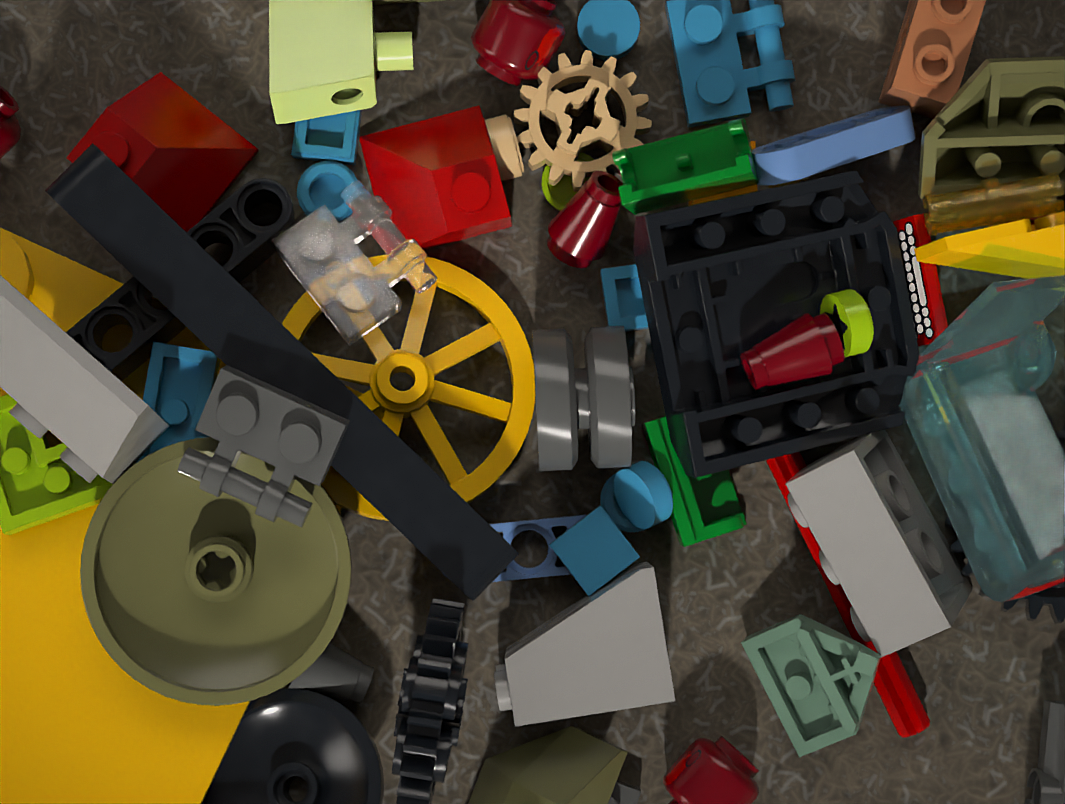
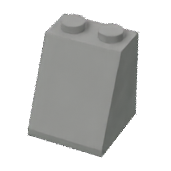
(591, 656)

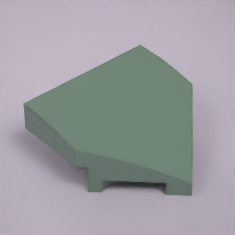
(813, 679)

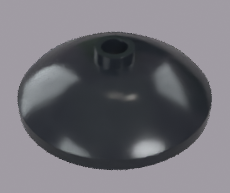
(295, 737)

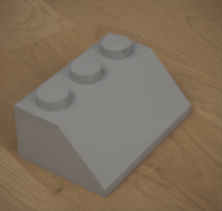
(70, 393)
(879, 542)

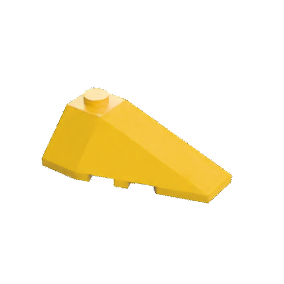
(1004, 249)

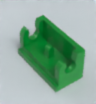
(686, 167)
(701, 505)

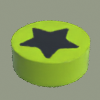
(851, 320)

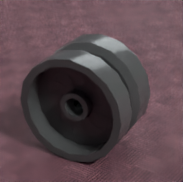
(583, 398)

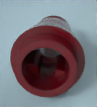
(586, 222)
(795, 352)

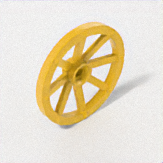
(414, 402)

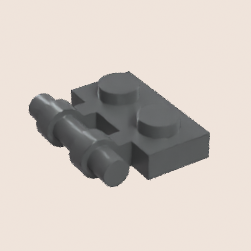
(269, 426)

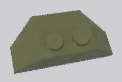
(999, 126)
(553, 769)

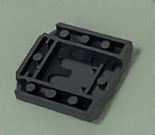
(741, 270)

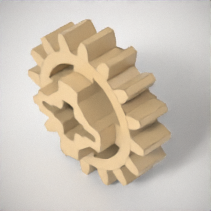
(556, 105)

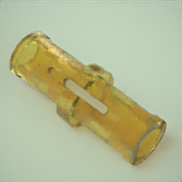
(993, 203)

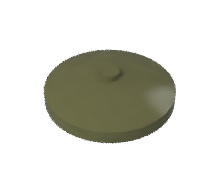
(204, 590)

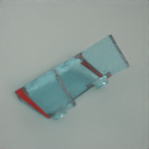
(991, 438)

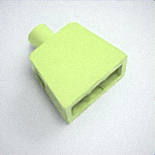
(328, 57)

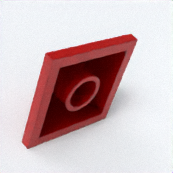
(170, 148)
(438, 178)

